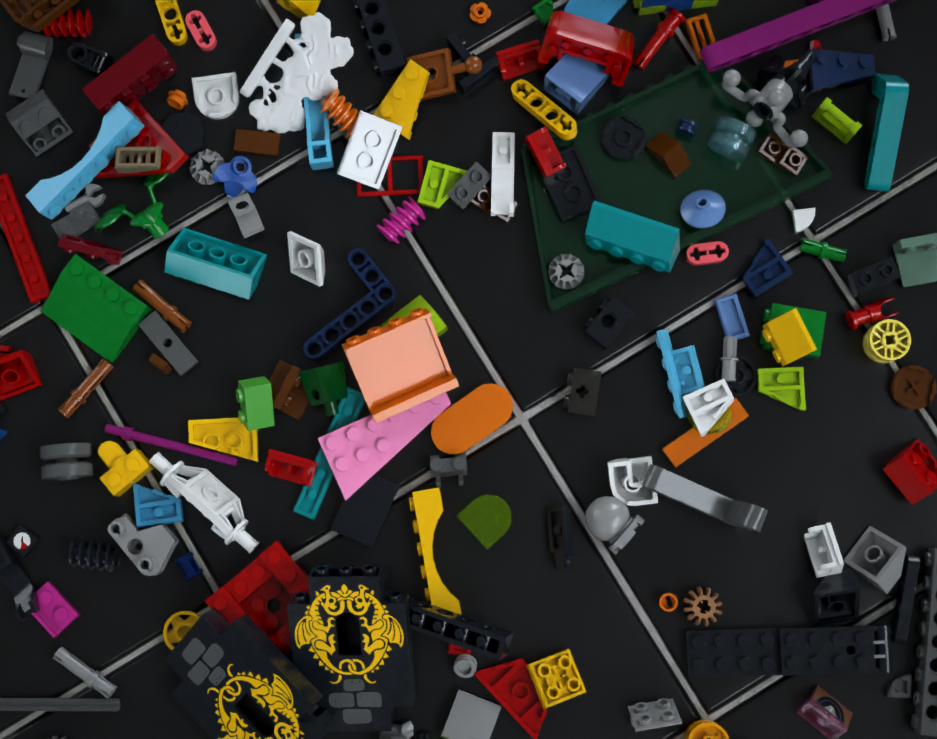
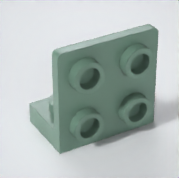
(917, 259)

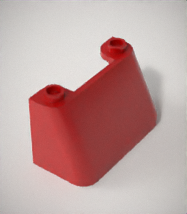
(588, 41)

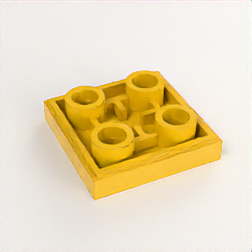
(556, 678)

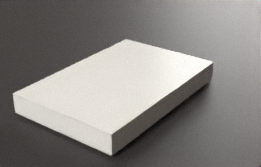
(369, 149)

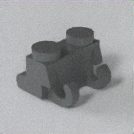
(448, 467)

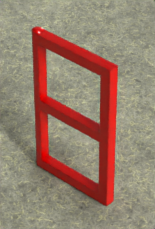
(391, 192)

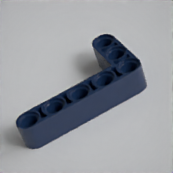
(355, 311)

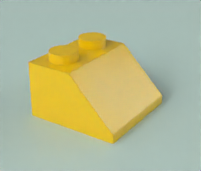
(788, 337)

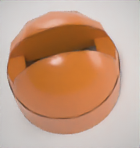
(664, 602)

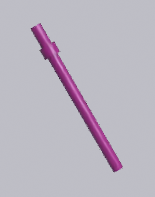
(130, 434)

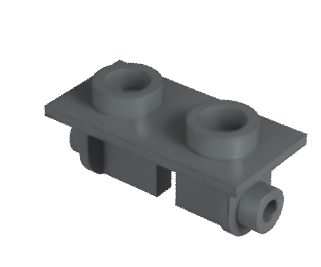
(469, 185)

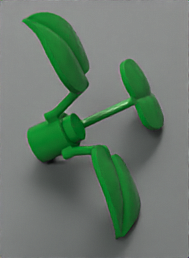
(150, 218)

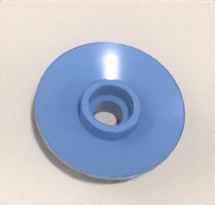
(706, 215)

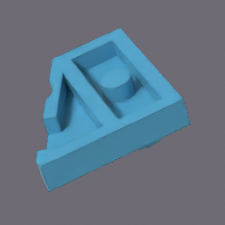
(155, 507)

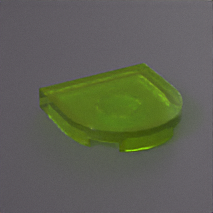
(487, 518)

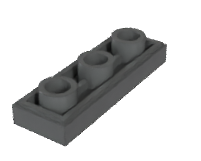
(159, 333)

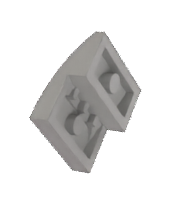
(470, 718)

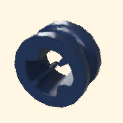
(686, 127)

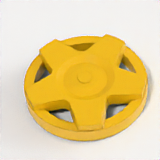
(180, 627)

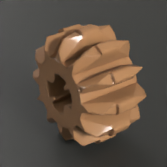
(709, 601)

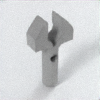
(90, 189)

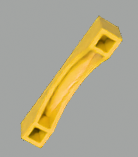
(428, 511)

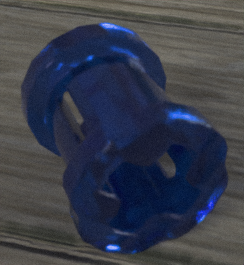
(189, 566)

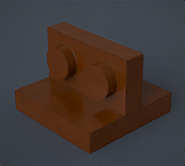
(288, 390)

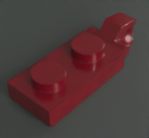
(91, 249)

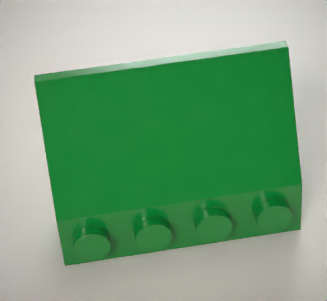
(95, 309)

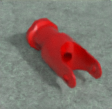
(868, 314)

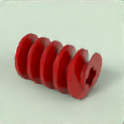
(70, 24)

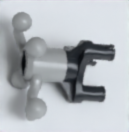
(781, 88)

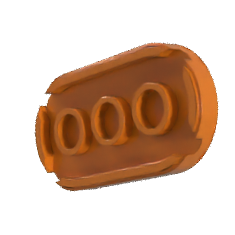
(472, 419)

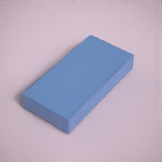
(731, 316)

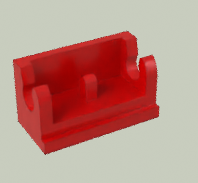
(519, 60)
(544, 152)
(290, 467)

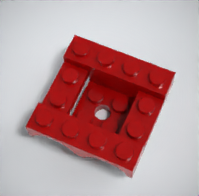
(286, 581)

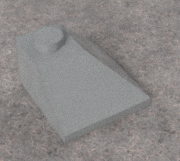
(877, 559)

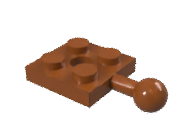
(442, 62)

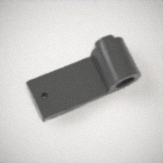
(33, 63)

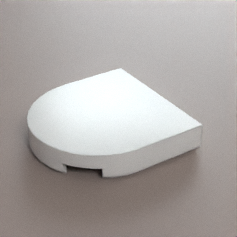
(216, 95)

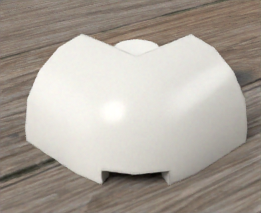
(627, 479)

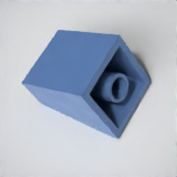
(574, 81)

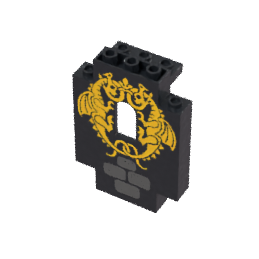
(227, 662)
(363, 685)

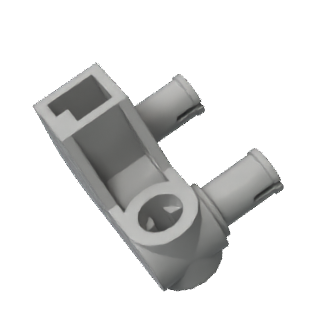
(157, 544)

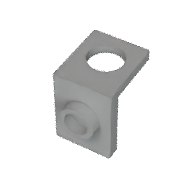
(248, 217)

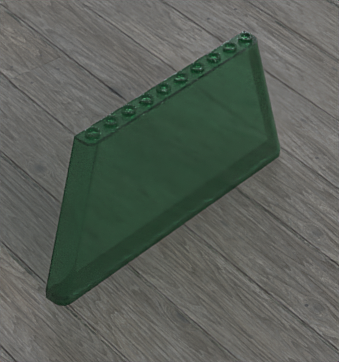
(648, 188)

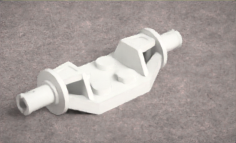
(209, 497)

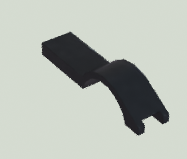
(18, 583)

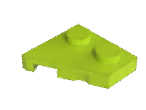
(437, 183)
(783, 385)

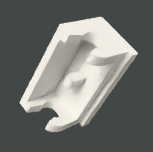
(824, 550)

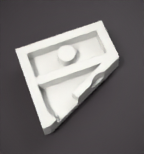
(708, 405)

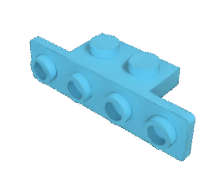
(682, 371)

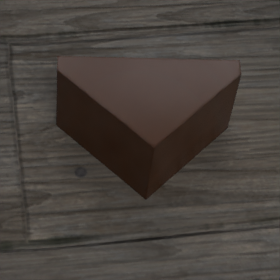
(669, 154)

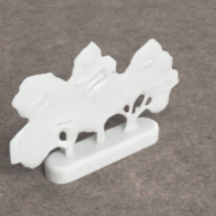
(304, 73)

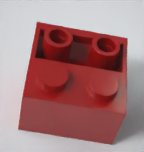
(913, 471)

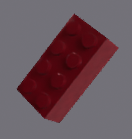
(131, 75)

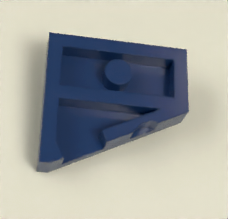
(766, 270)

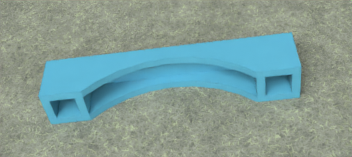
(117, 130)
(318, 132)

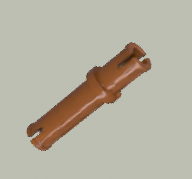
(169, 312)
(80, 394)

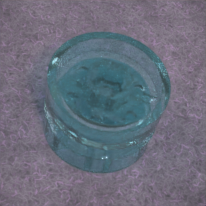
(731, 138)

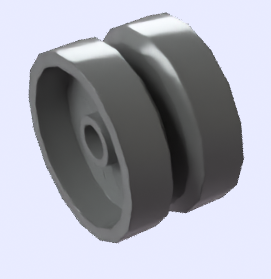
(66, 461)

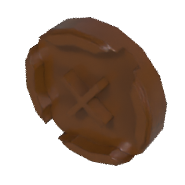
(913, 387)

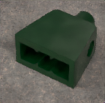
(325, 386)

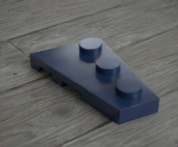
(839, 68)

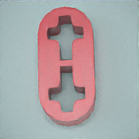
(205, 28)
(706, 248)

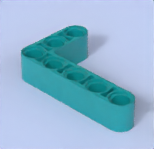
(893, 99)

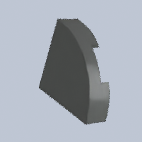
(900, 687)

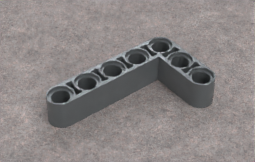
(704, 500)

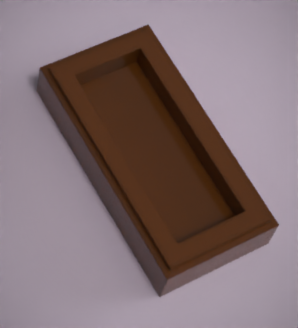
(257, 142)

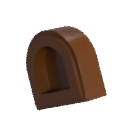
(159, 364)

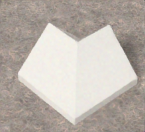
(306, 258)

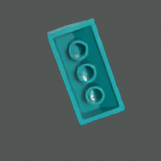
(632, 237)
(215, 263)

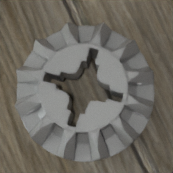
(197, 164)
(566, 281)

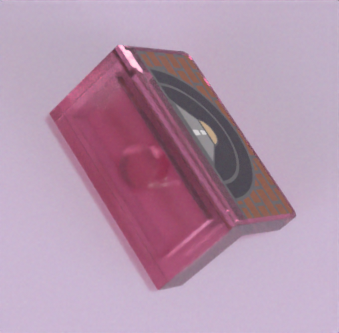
(826, 713)

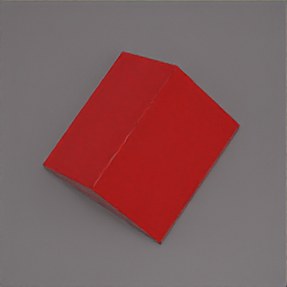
(17, 374)

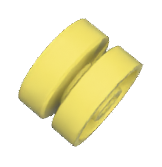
(897, 338)

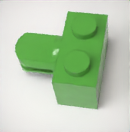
(255, 403)

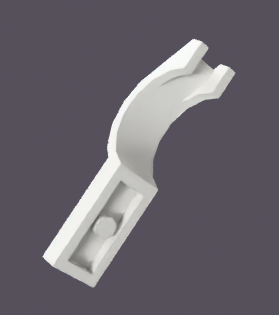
(502, 174)

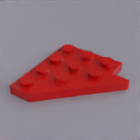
(150, 136)

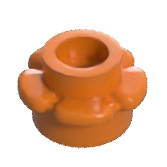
(479, 18)
(177, 99)

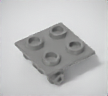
(654, 714)

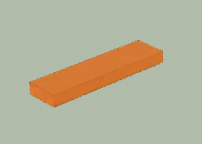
(692, 442)

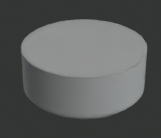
(465, 665)

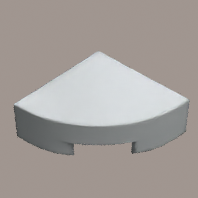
(802, 218)

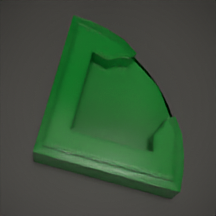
(543, 11)

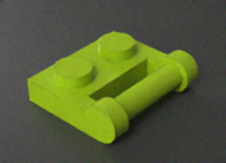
(836, 121)

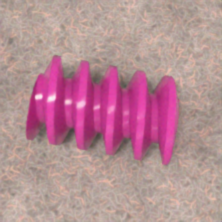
(401, 220)

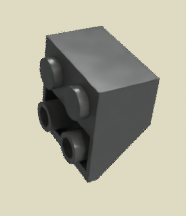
(39, 122)

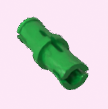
(822, 250)

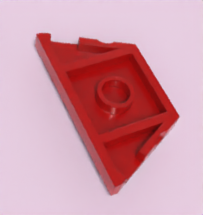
(516, 692)

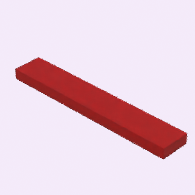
(22, 243)

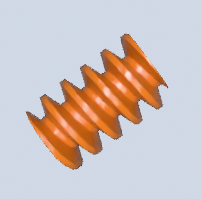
(340, 111)

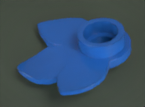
(236, 180)

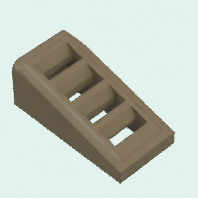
(131, 167)

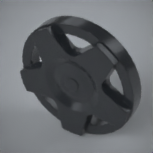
(742, 376)

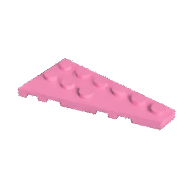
(366, 446)

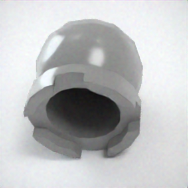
(611, 521)

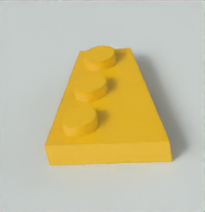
(404, 98)
(225, 436)

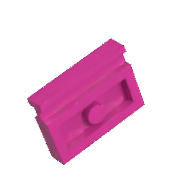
(55, 610)

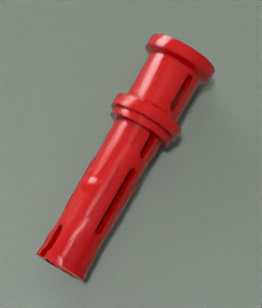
(664, 31)

